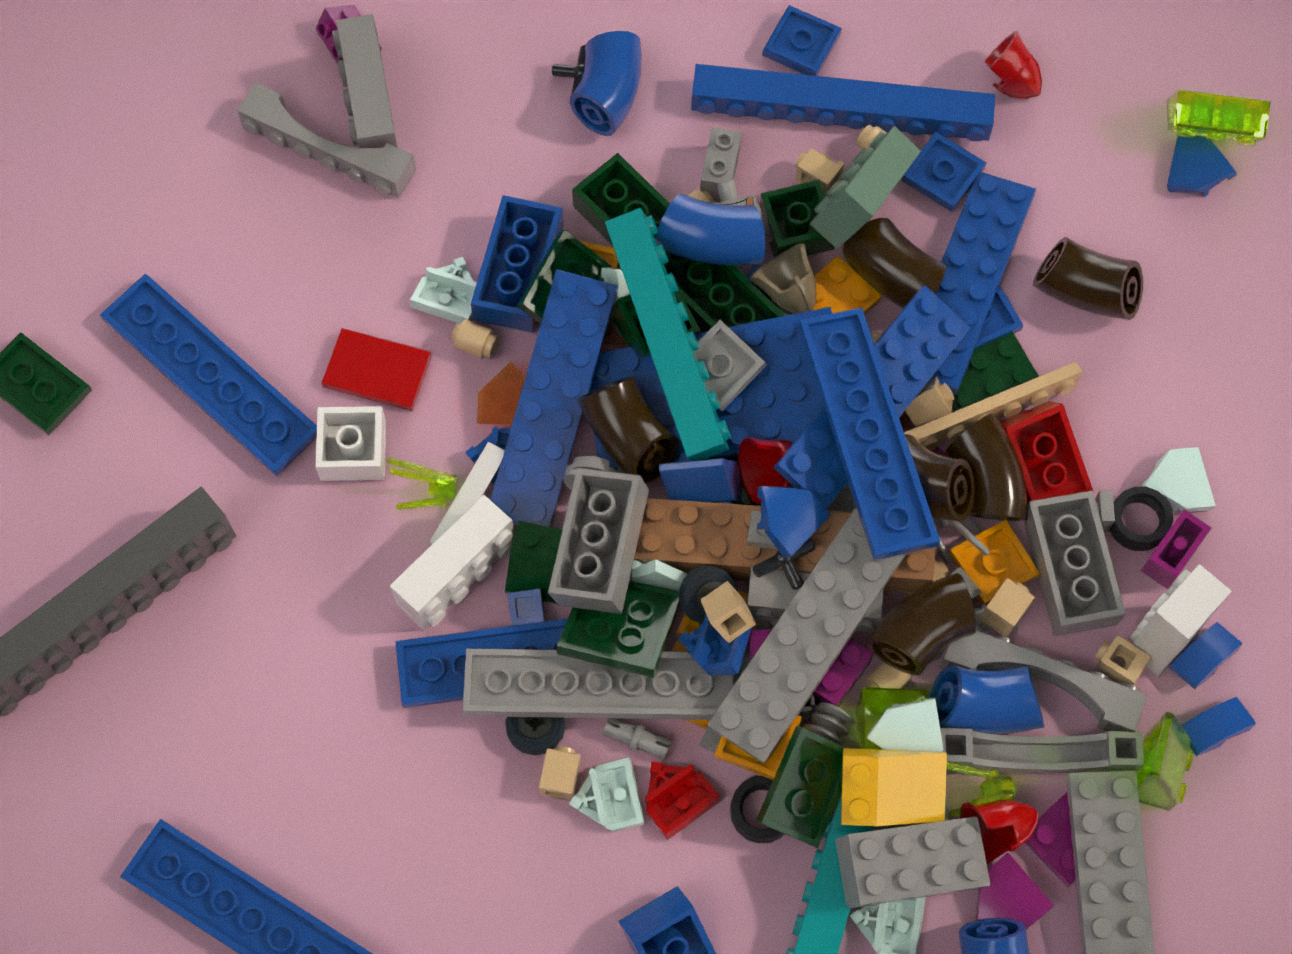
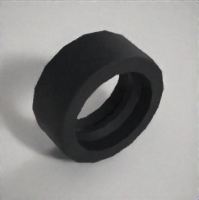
(1151, 498)
(741, 825)

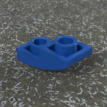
(1206, 655)
(1217, 725)

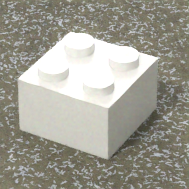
(351, 443)

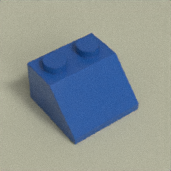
(703, 481)
(666, 927)

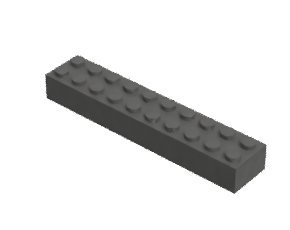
(109, 595)

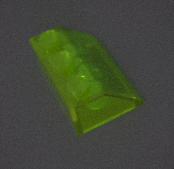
(1218, 116)

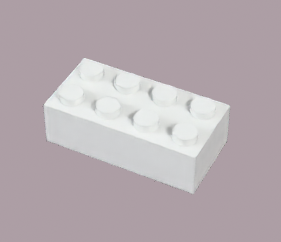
(454, 563)
(1178, 616)

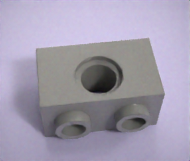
(720, 160)

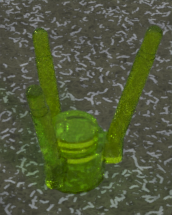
(441, 484)
(991, 790)

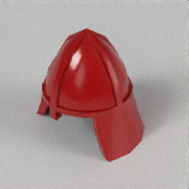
(1015, 68)
(757, 463)
(1002, 825)

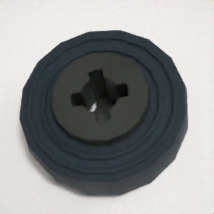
(699, 584)
(535, 737)

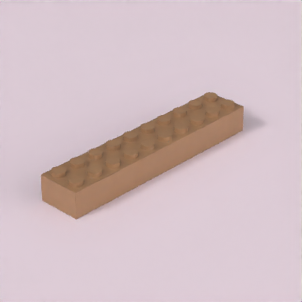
(717, 534)

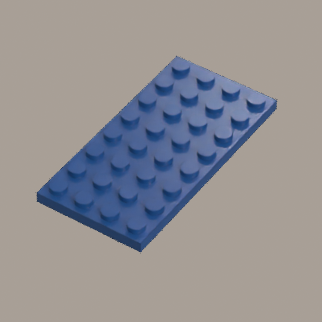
(771, 406)

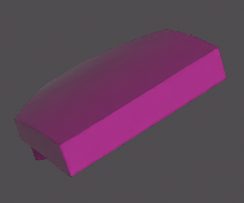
(1011, 894)

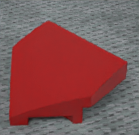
(677, 797)

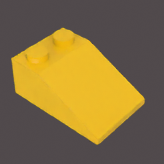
(892, 787)

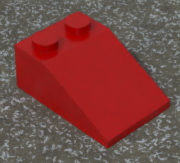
(1047, 452)

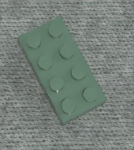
(864, 186)

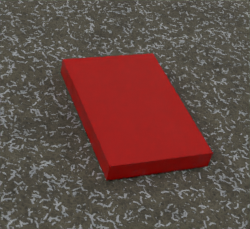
(376, 369)

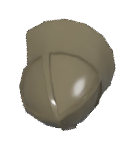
(788, 280)

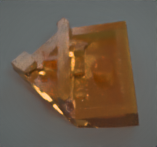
(500, 397)

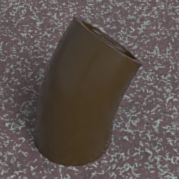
(892, 261)
(1091, 280)
(629, 428)
(995, 468)
(945, 482)
(924, 625)

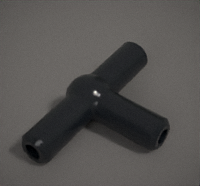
(572, 71)
(786, 563)

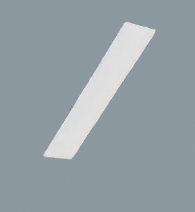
(472, 488)

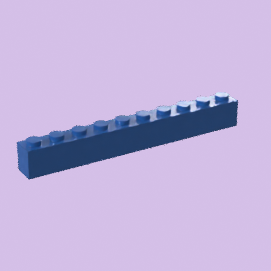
(842, 102)

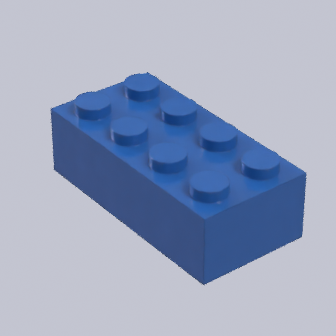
(513, 255)

